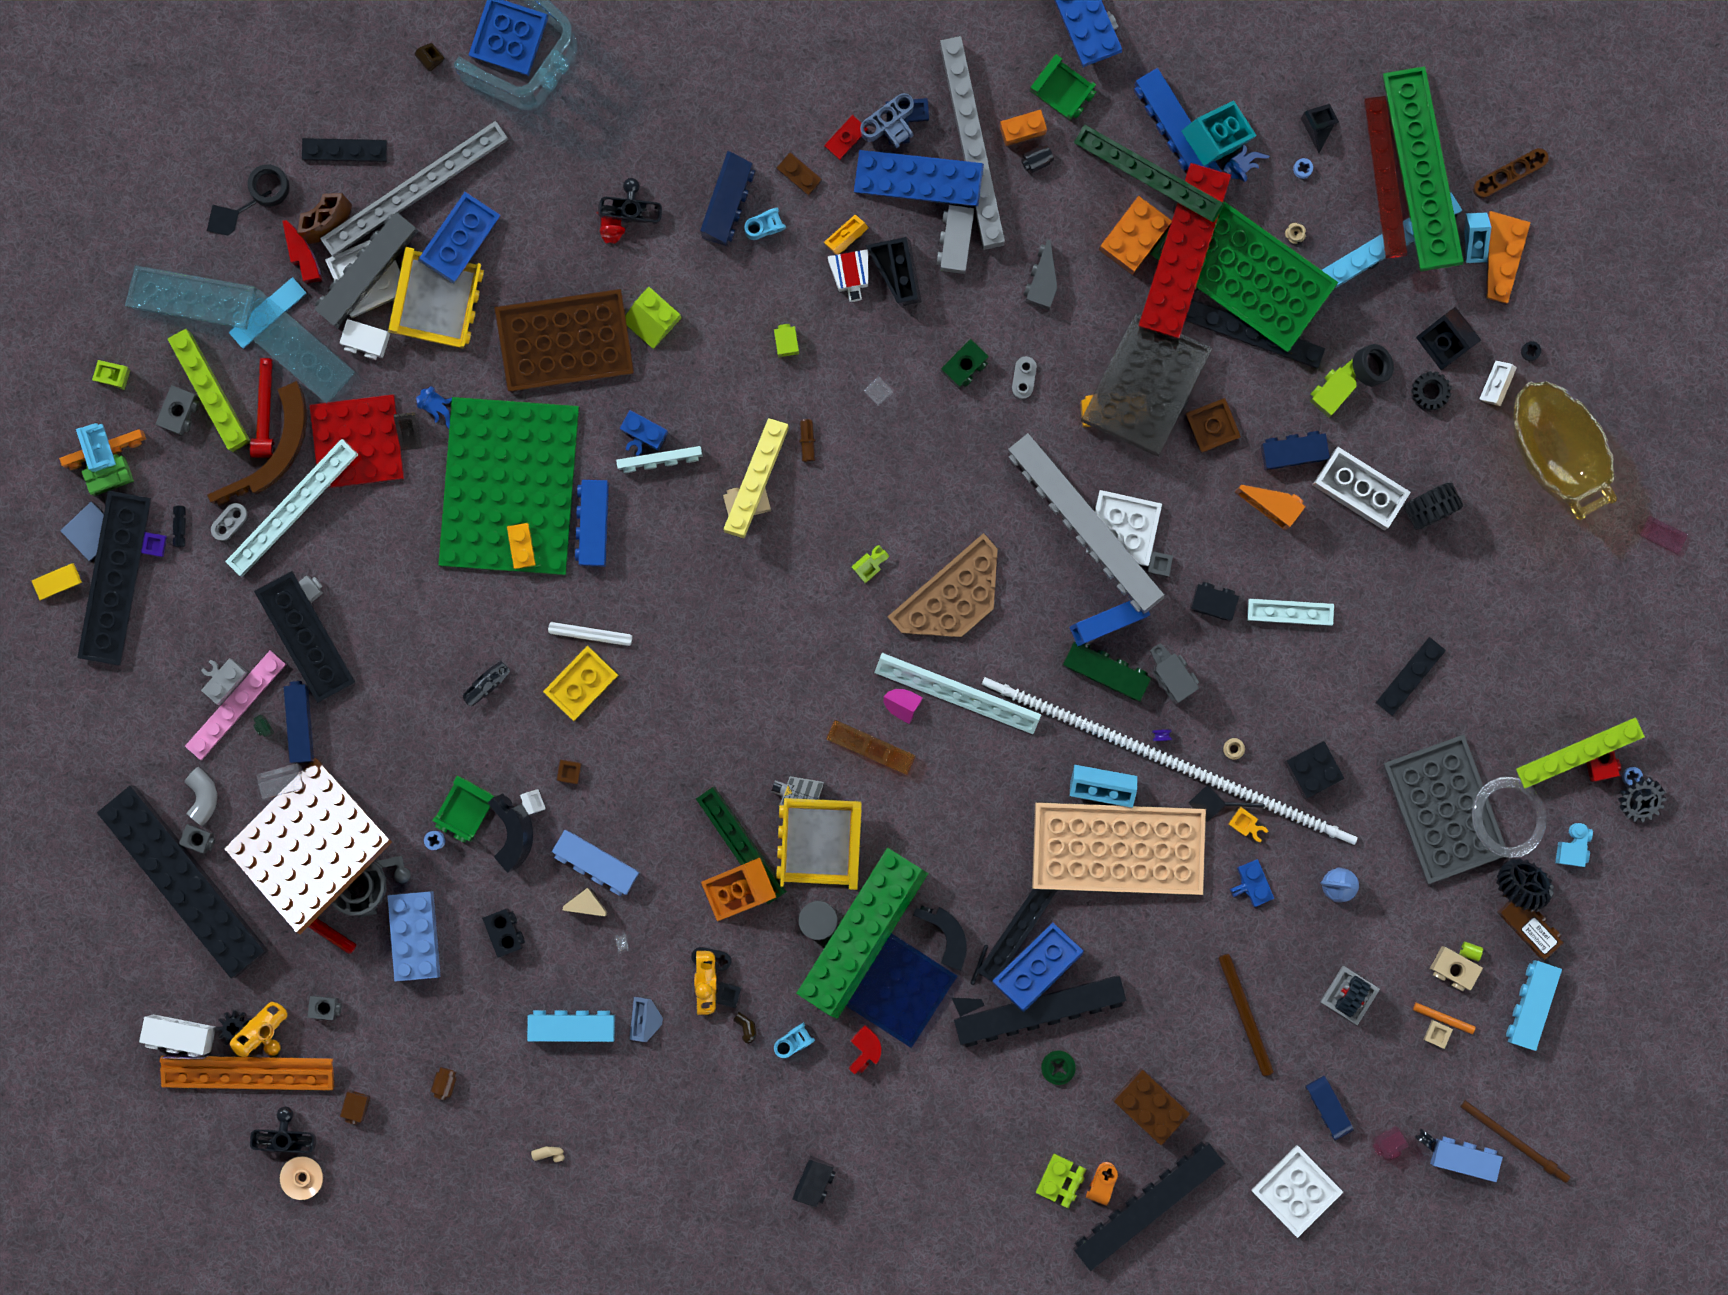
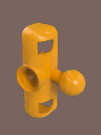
(705, 982)
(260, 1031)

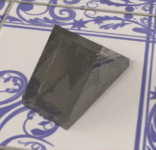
(408, 430)

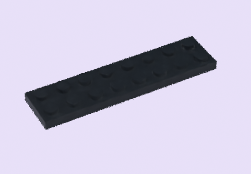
(114, 578)

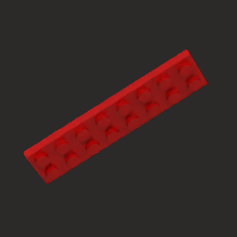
(1182, 257)

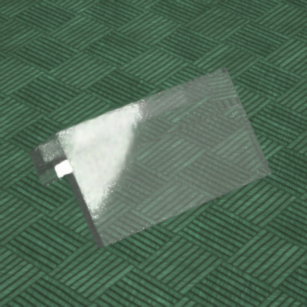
(280, 781)

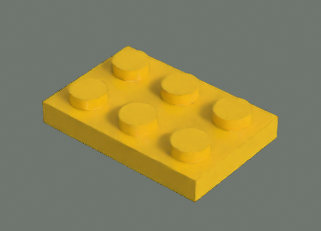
(580, 683)

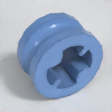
(1304, 161)
(1635, 771)

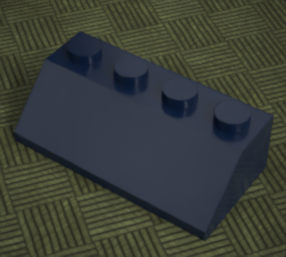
(726, 199)

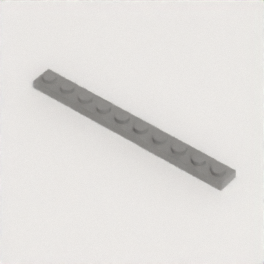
(414, 188)

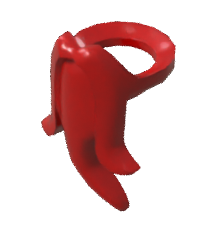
(611, 230)

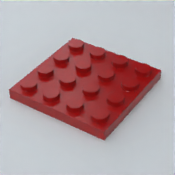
(368, 429)

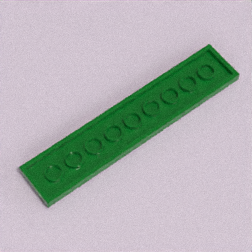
(1422, 169)

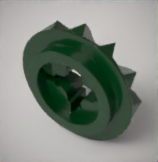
(1048, 1068)

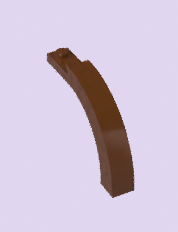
(287, 451)

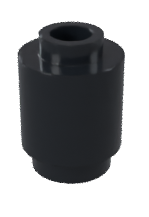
(1037, 158)

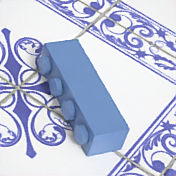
(595, 862)

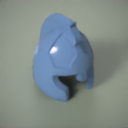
(1340, 885)

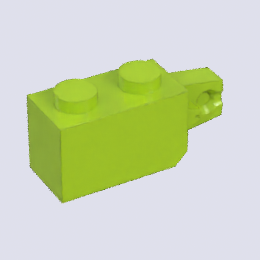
(1335, 390)

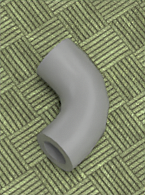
(205, 796)

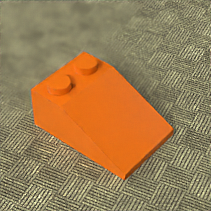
(1275, 505)
(738, 889)

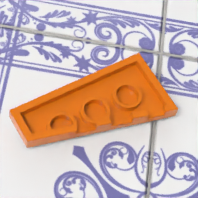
(1504, 254)

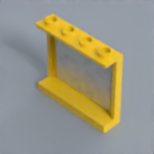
(432, 306)
(819, 842)

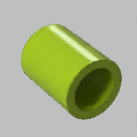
(1471, 951)

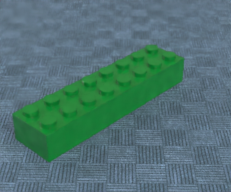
(862, 933)

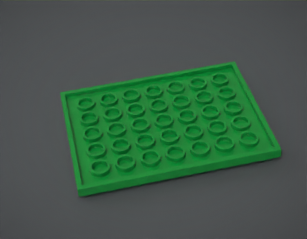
(504, 470)

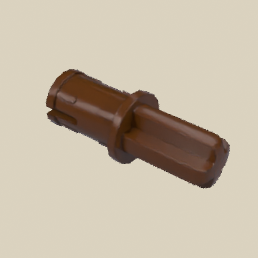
(807, 440)

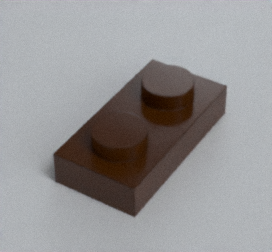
(799, 174)

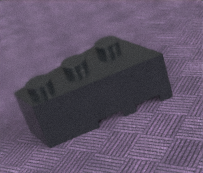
(898, 269)

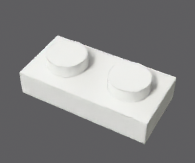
(1498, 383)

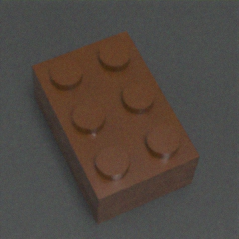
(1150, 1106)

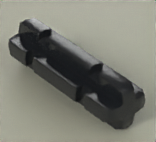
(179, 526)

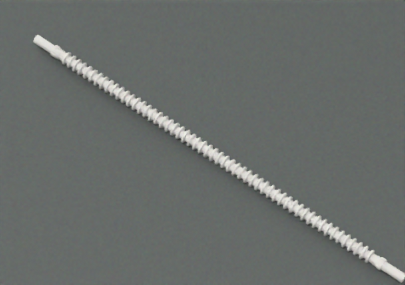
(1006, 690)

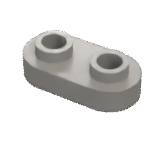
(1024, 377)
(227, 520)

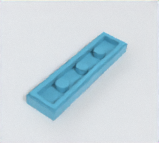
(284, 297)

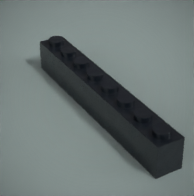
(1046, 1008)
(1148, 1206)

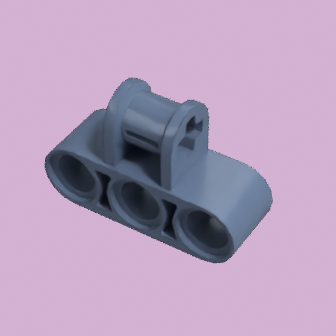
(896, 129)

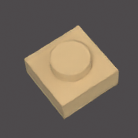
(1438, 1034)

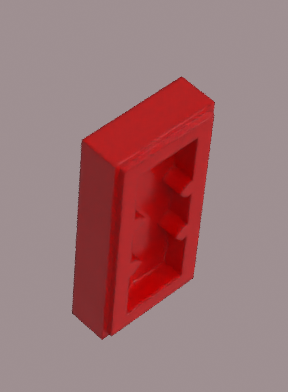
(845, 138)

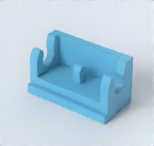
(96, 447)

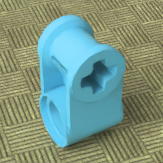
(765, 223)
(794, 1040)

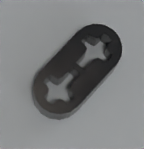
(717, 953)

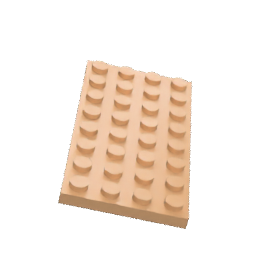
(1118, 848)

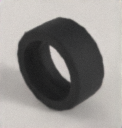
(267, 169)
(1362, 369)

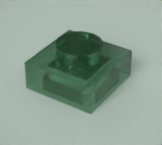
(262, 726)

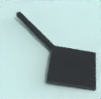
(224, 220)
(1210, 801)
(967, 1005)

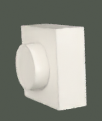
(532, 801)

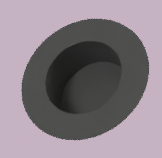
(818, 920)

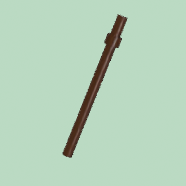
(1549, 1165)

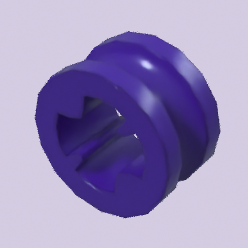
(1162, 735)

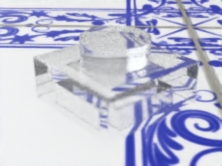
(878, 391)

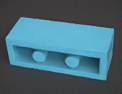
(1103, 786)

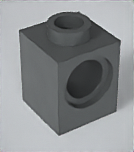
(188, 839)
(314, 1007)

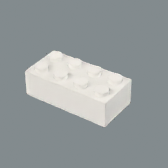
(1361, 488)

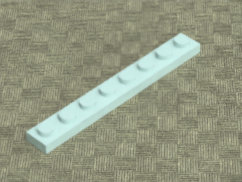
(292, 507)
(957, 693)

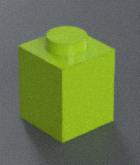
(786, 340)

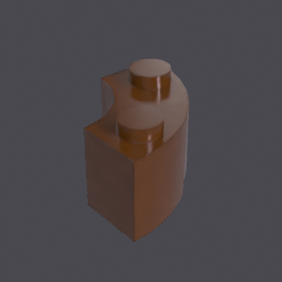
(326, 216)

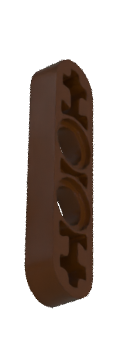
(1510, 173)

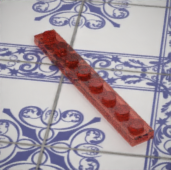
(1385, 177)

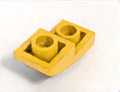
(56, 581)

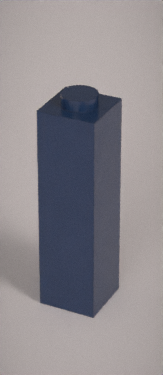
(298, 722)

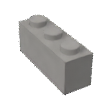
(955, 239)

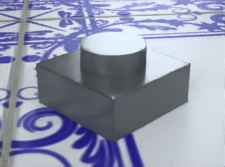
(1160, 564)

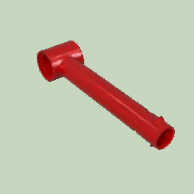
(261, 445)

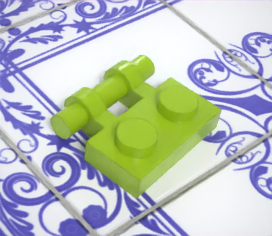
(1054, 1178)

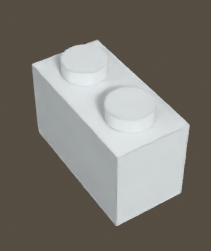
(364, 339)

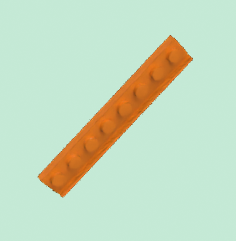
(248, 1073)

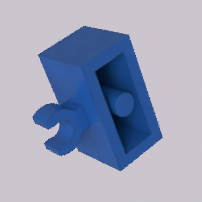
(643, 432)

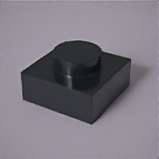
(728, 994)

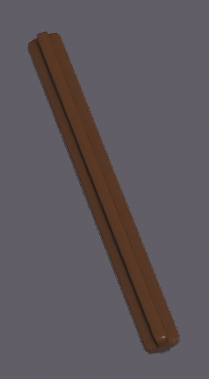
(1246, 1015)

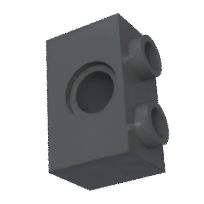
(175, 398)

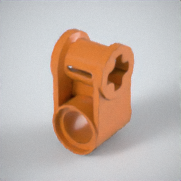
(1101, 1186)

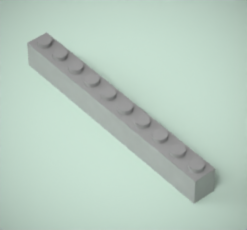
(971, 138)
(1085, 523)

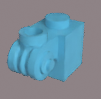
(1576, 851)

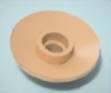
(290, 1178)

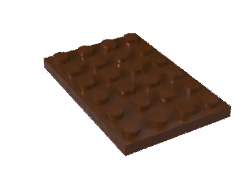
(564, 339)

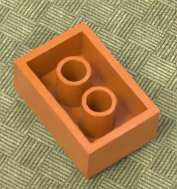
(1135, 235)

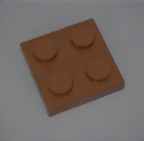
(1212, 425)

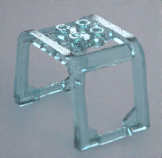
(547, 75)

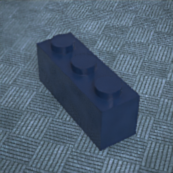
(1295, 450)

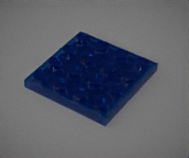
(901, 990)

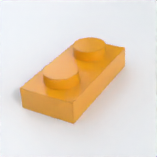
(846, 235)
(521, 545)

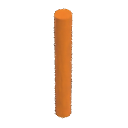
(1444, 1018)

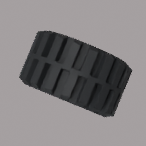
(1433, 505)

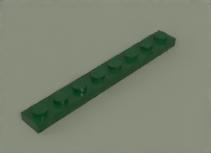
(1149, 173)

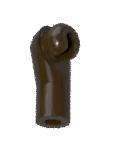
(749, 1028)

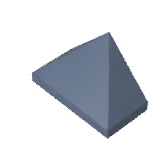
(645, 1019)

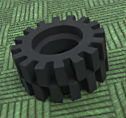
(1440, 382)

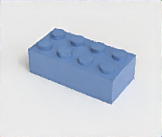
(414, 936)

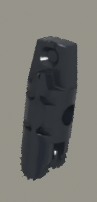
(486, 683)

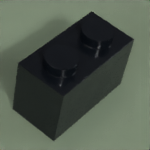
(1214, 602)

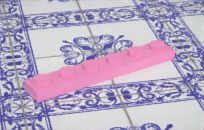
(235, 705)

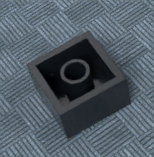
(1314, 769)

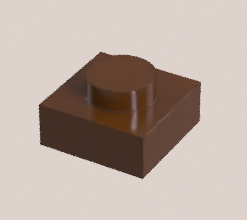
(569, 771)

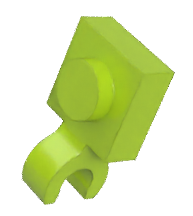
(868, 565)

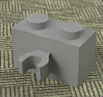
(223, 680)

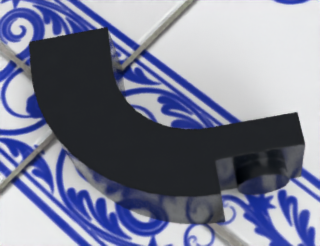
(518, 829)
(955, 938)

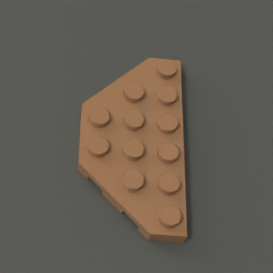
(954, 597)

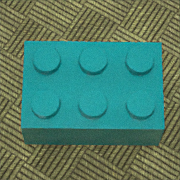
(1218, 133)

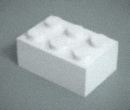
(177, 1035)

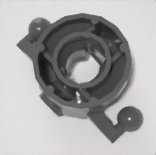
(367, 905)

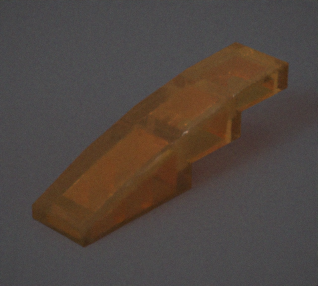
(871, 747)

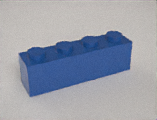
(593, 523)

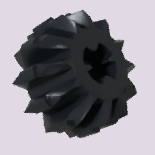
(227, 1032)

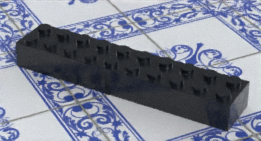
(182, 881)

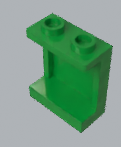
(1063, 88)
(463, 809)

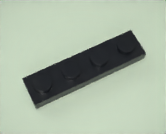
(344, 150)
(1410, 676)

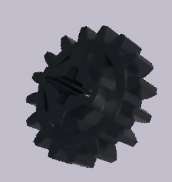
(1642, 799)

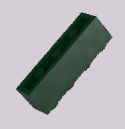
(1106, 671)

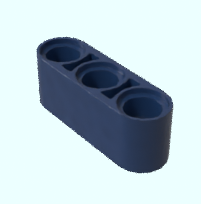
(1329, 1107)

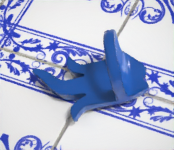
(1241, 164)
(432, 402)

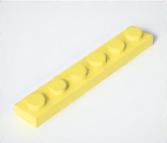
(756, 478)

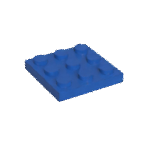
(508, 35)

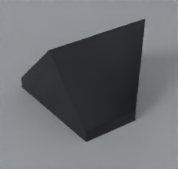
(1319, 124)

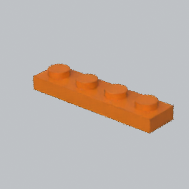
(130, 439)

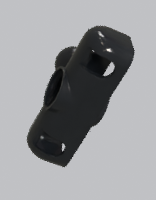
(617, 209)
(284, 1115)

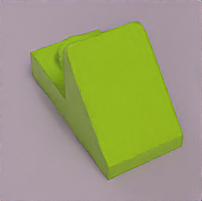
(111, 374)

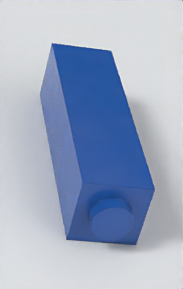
(1106, 623)

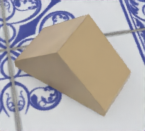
(586, 903)

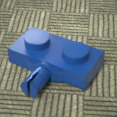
(1253, 883)

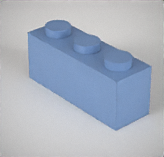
(1466, 1159)

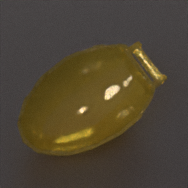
(1563, 446)

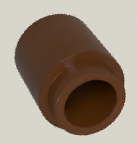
(443, 1083)

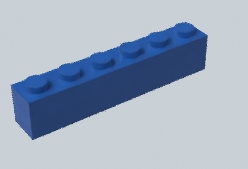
(1170, 117)

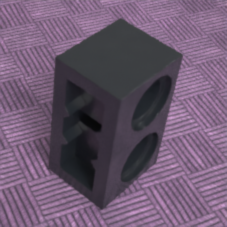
(498, 934)

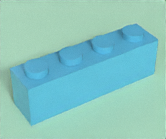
(1534, 1005)
(571, 1027)

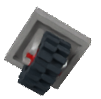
(1350, 995)

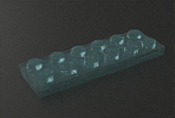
(191, 297)
(296, 348)

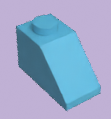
(1477, 237)

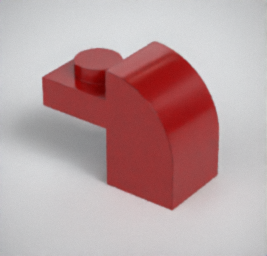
(870, 1046)

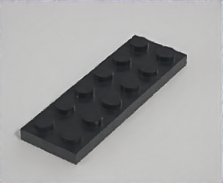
(304, 636)

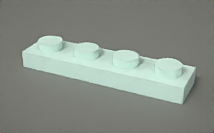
(669, 458)
(1290, 612)

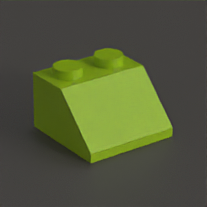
(651, 317)

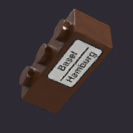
(1532, 929)

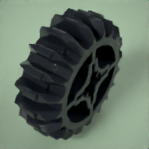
(1525, 884)

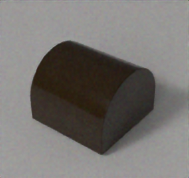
(429, 56)

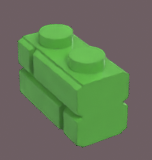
(108, 478)

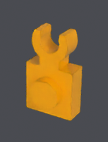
(1245, 823)

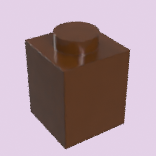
(354, 1107)

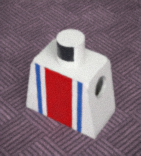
(850, 272)

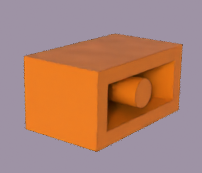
(1023, 127)

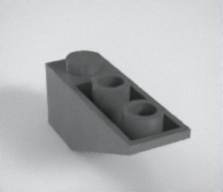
(1044, 284)

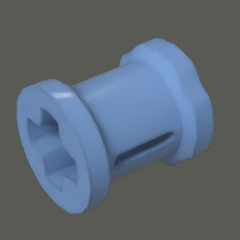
(428, 843)

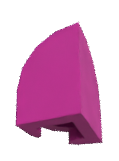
(902, 703)

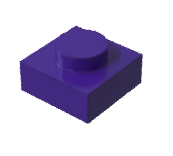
(154, 544)

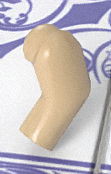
(545, 1152)

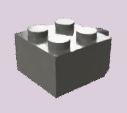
(1172, 674)

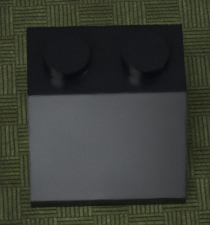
(1448, 338)
(813, 1182)

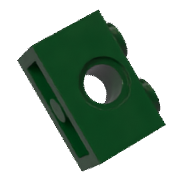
(969, 352)

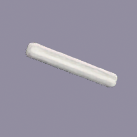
(590, 634)

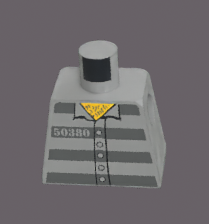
(798, 789)

